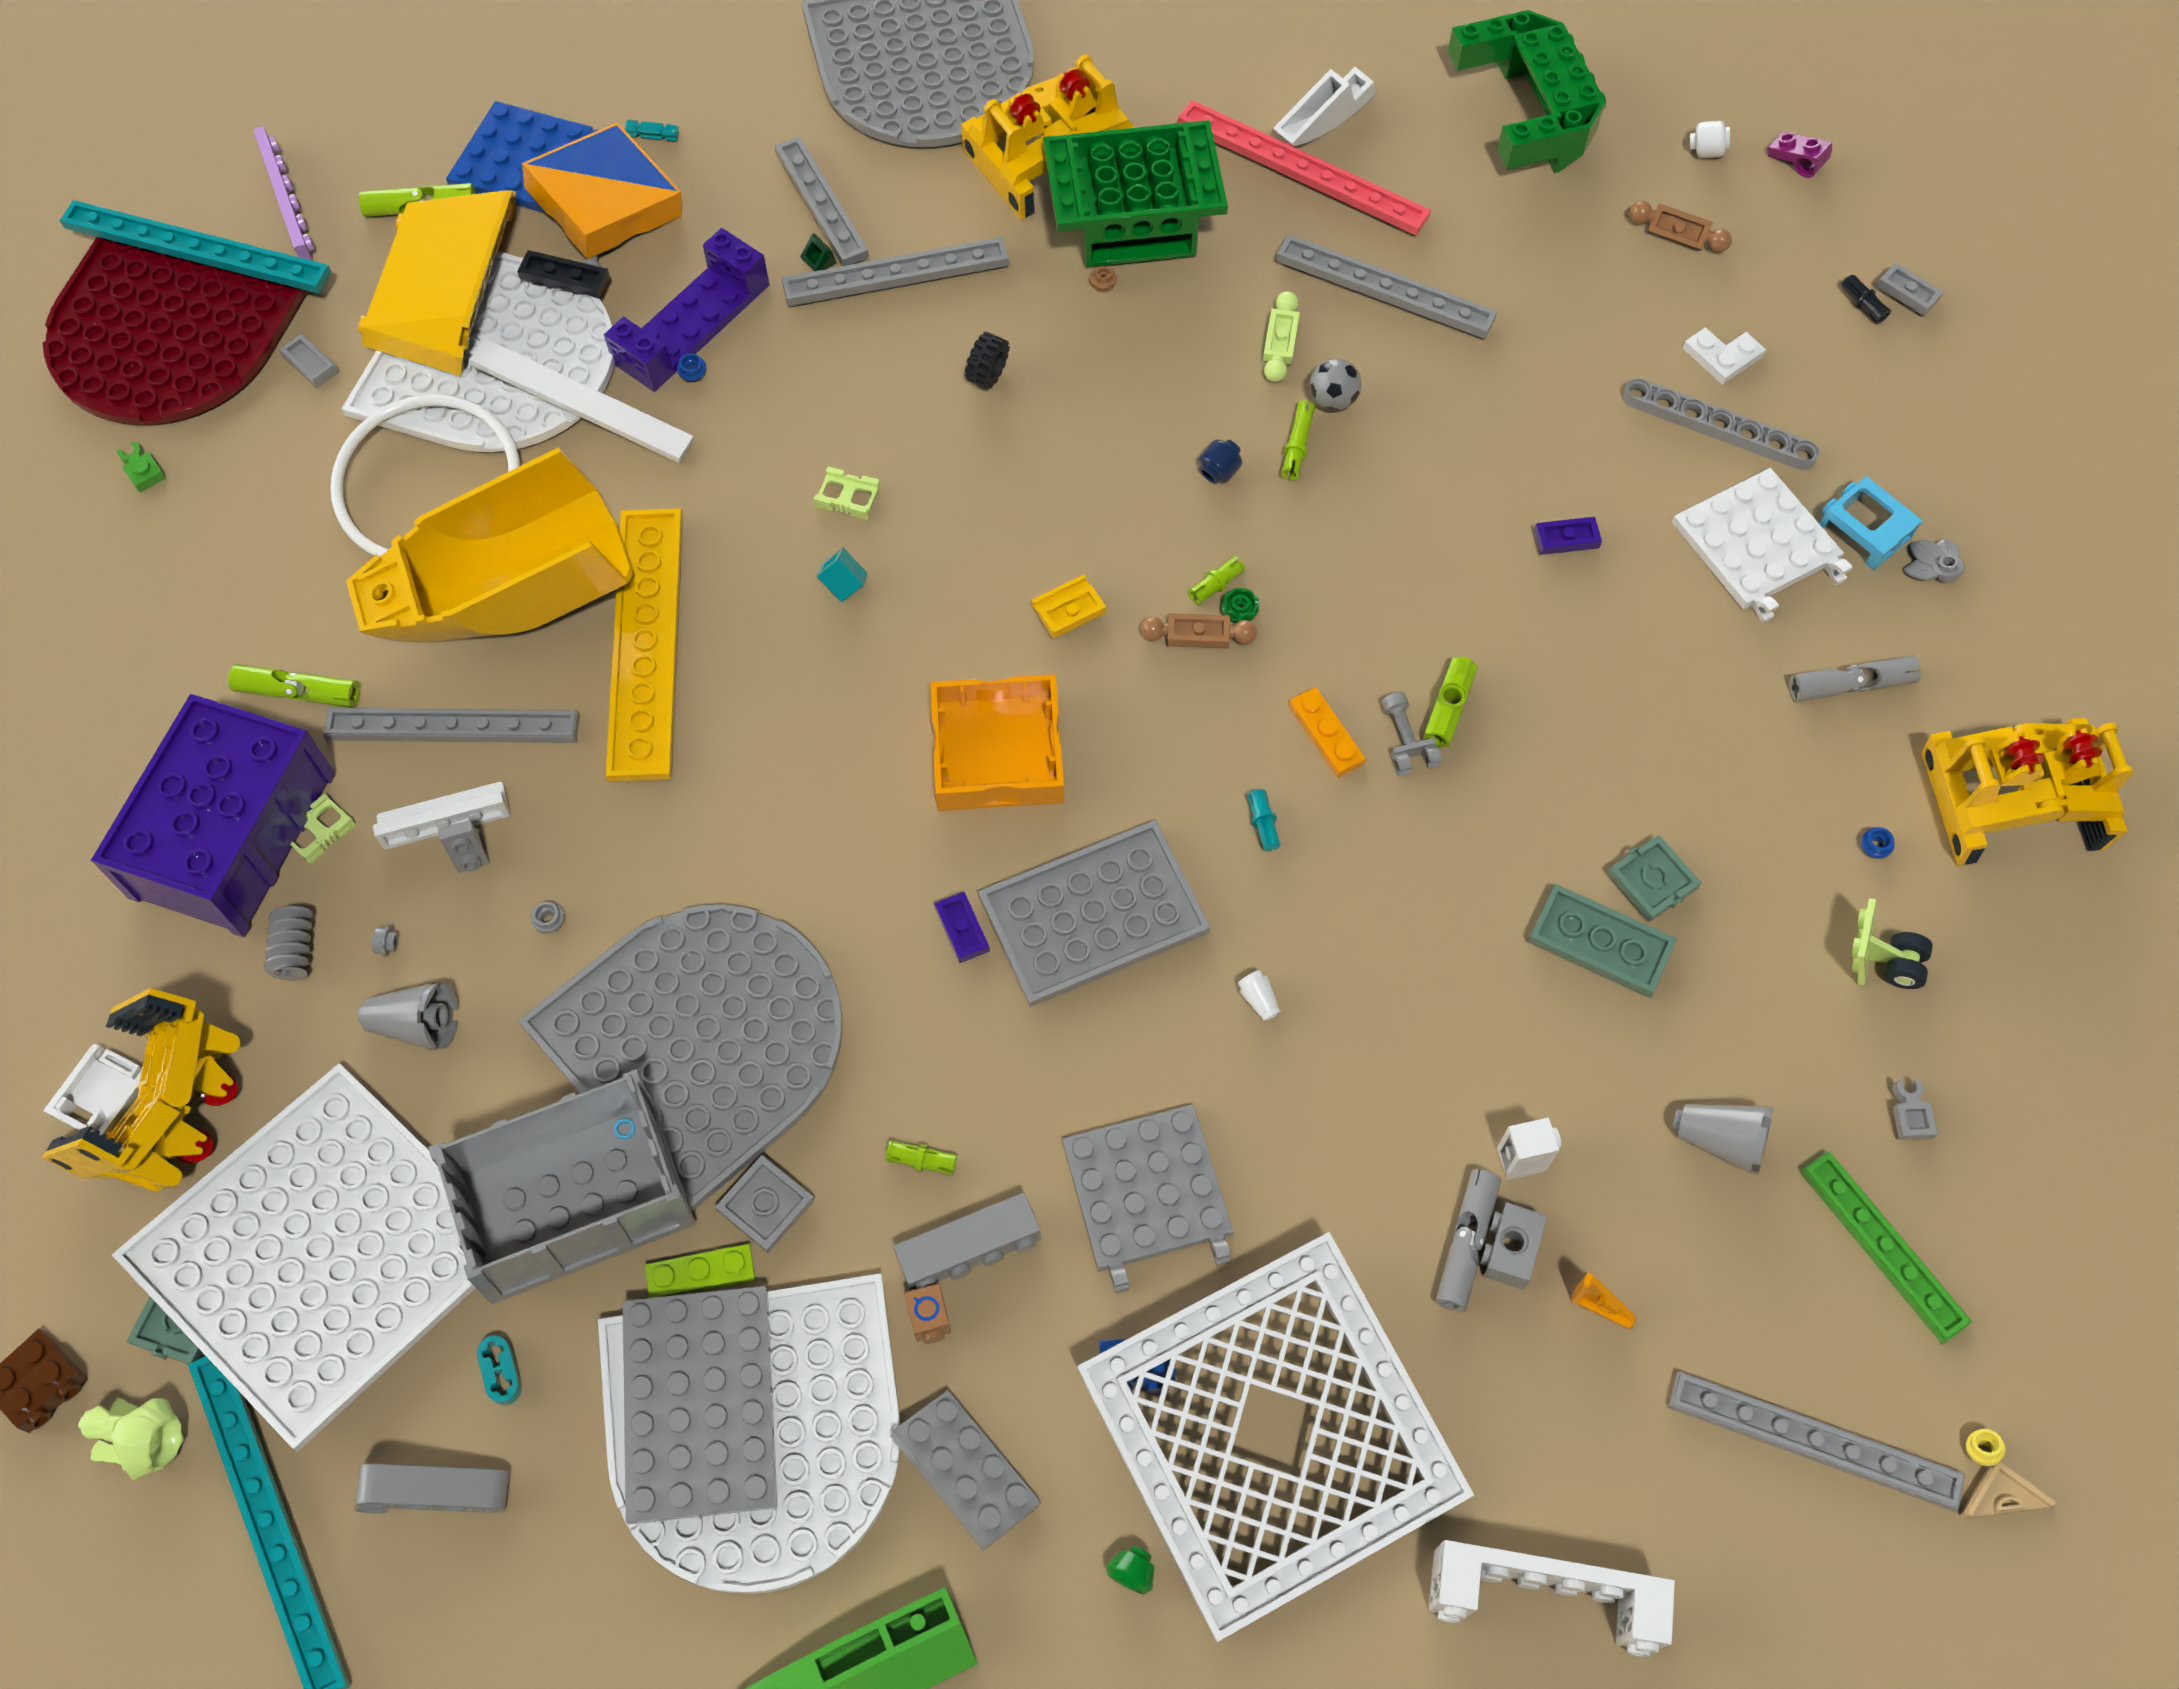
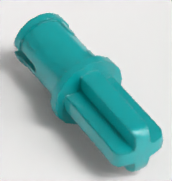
(1264, 819)

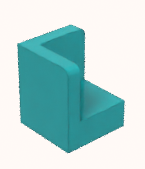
(842, 574)

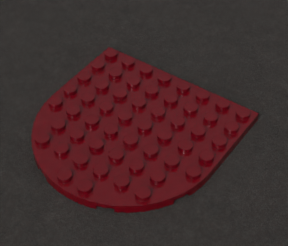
(160, 334)

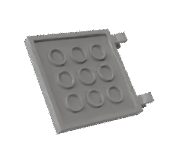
(1147, 1191)

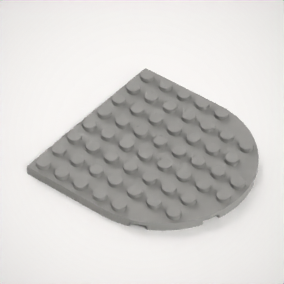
(918, 63)
(718, 1018)

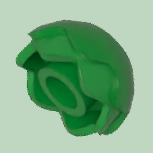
(1240, 597)

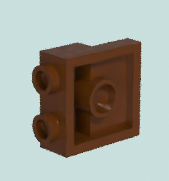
(37, 1381)

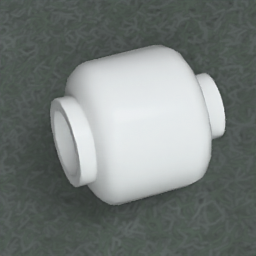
(1710, 139)

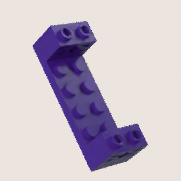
(694, 316)

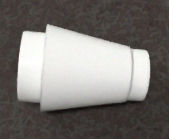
(1259, 994)

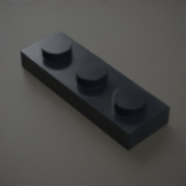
(563, 273)

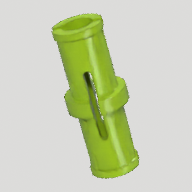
(1216, 580)
(921, 1157)

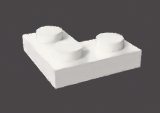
(1720, 359)

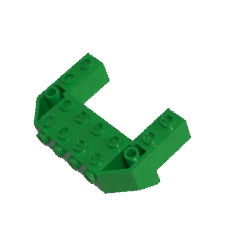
(1558, 74)

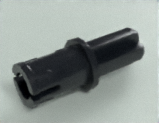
(1865, 299)

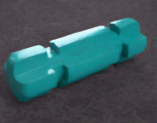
(652, 130)

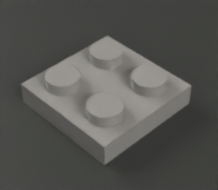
(764, 1204)

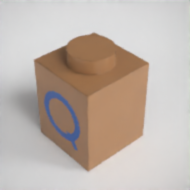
(928, 1314)

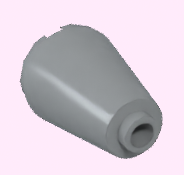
(413, 1015)
(1727, 1131)

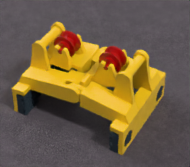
(1044, 109)

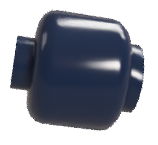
(1220, 461)

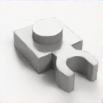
(1913, 1117)

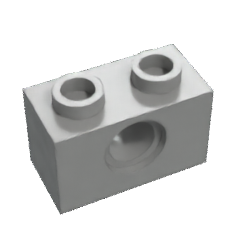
(1524, 1228)

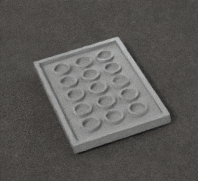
(1093, 912)
(698, 1405)

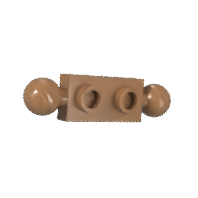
(1680, 226)
(1198, 630)

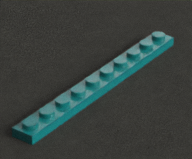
(196, 246)
(269, 1530)

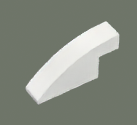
(1326, 106)

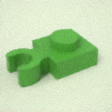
(141, 468)

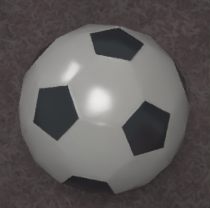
(1335, 384)

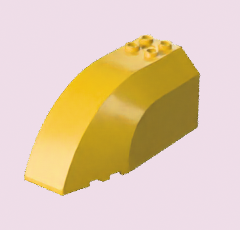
(495, 559)

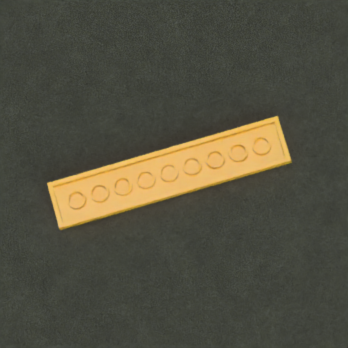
(645, 648)

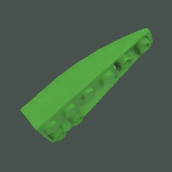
(898, 1651)

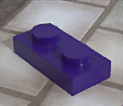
(1568, 535)
(962, 927)

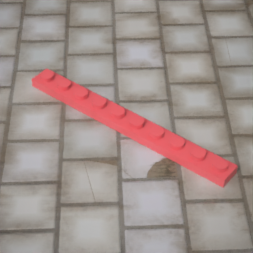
(1310, 170)

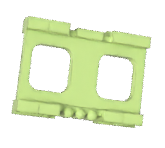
(850, 486)
(323, 834)

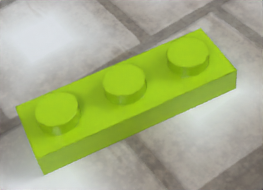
(700, 1272)

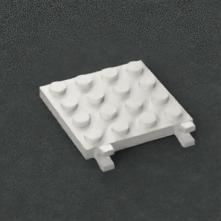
(1760, 541)

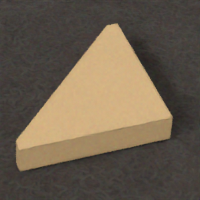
(2004, 1492)

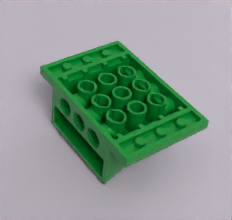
(1135, 189)

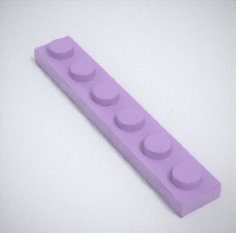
(282, 186)

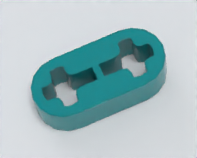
(491, 1373)

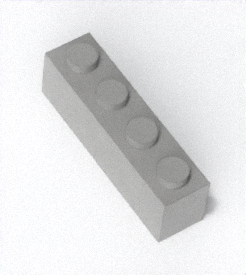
(968, 1243)

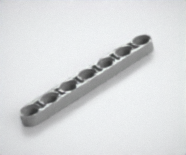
(1730, 434)

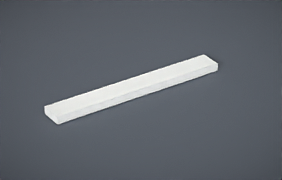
(581, 400)

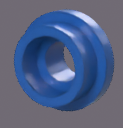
(691, 367)
(1881, 836)

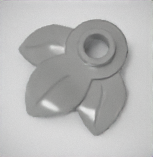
(1935, 561)

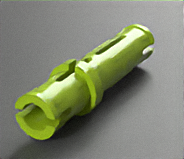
(1296, 449)

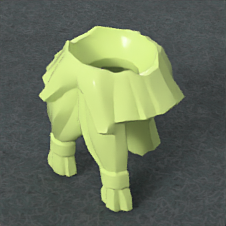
(141, 1437)

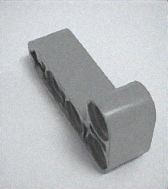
(430, 1488)

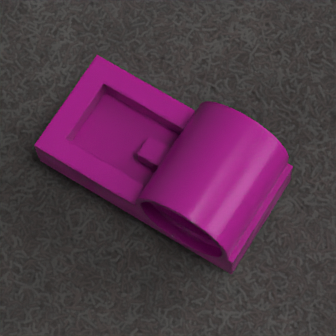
(1805, 152)

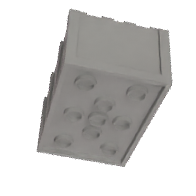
(561, 1188)

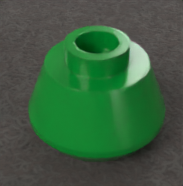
(1132, 1570)

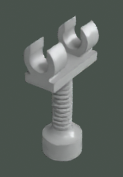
(1395, 705)

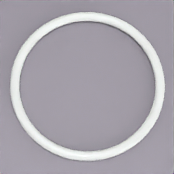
(381, 415)

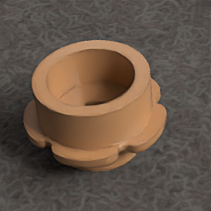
(1103, 278)

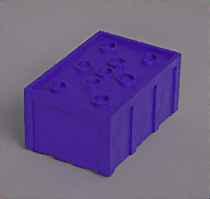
(214, 813)

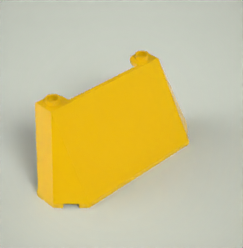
(436, 278)

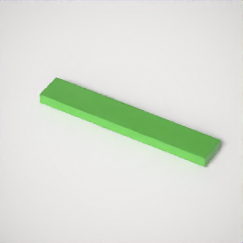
(1886, 1247)

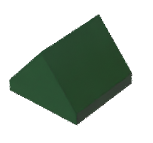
(818, 254)

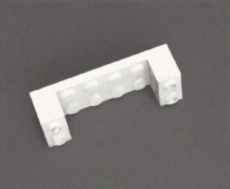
(1643, 1600)

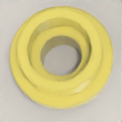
(1986, 1438)

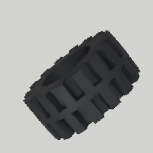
(987, 360)

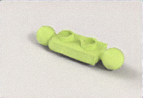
(1281, 336)

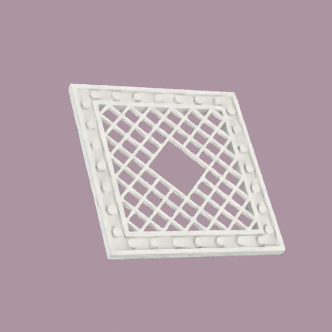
(1441, 1482)

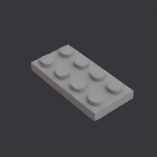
(965, 1470)

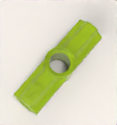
(1454, 688)

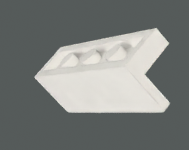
(425, 818)

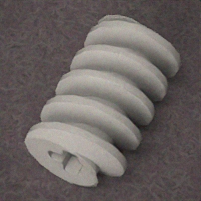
(287, 943)

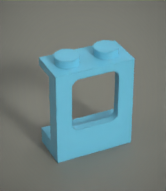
(1884, 540)

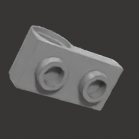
(464, 846)

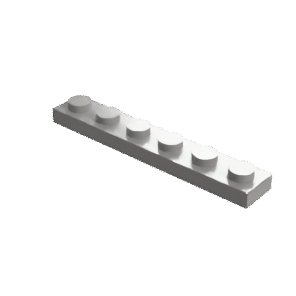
(821, 201)

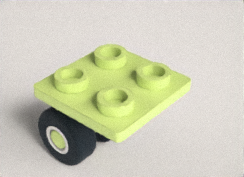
(1902, 956)

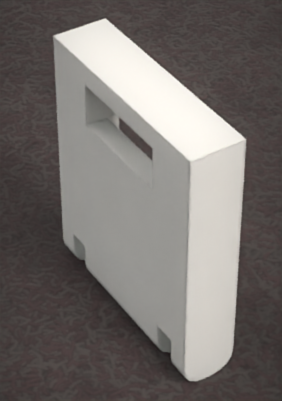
(99, 1088)

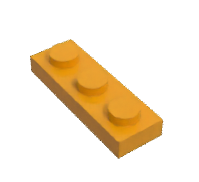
(1327, 732)

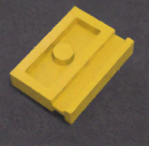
(1068, 606)

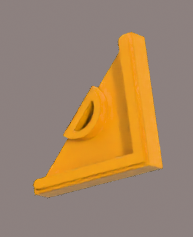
(1597, 1298)

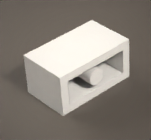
(1528, 1148)

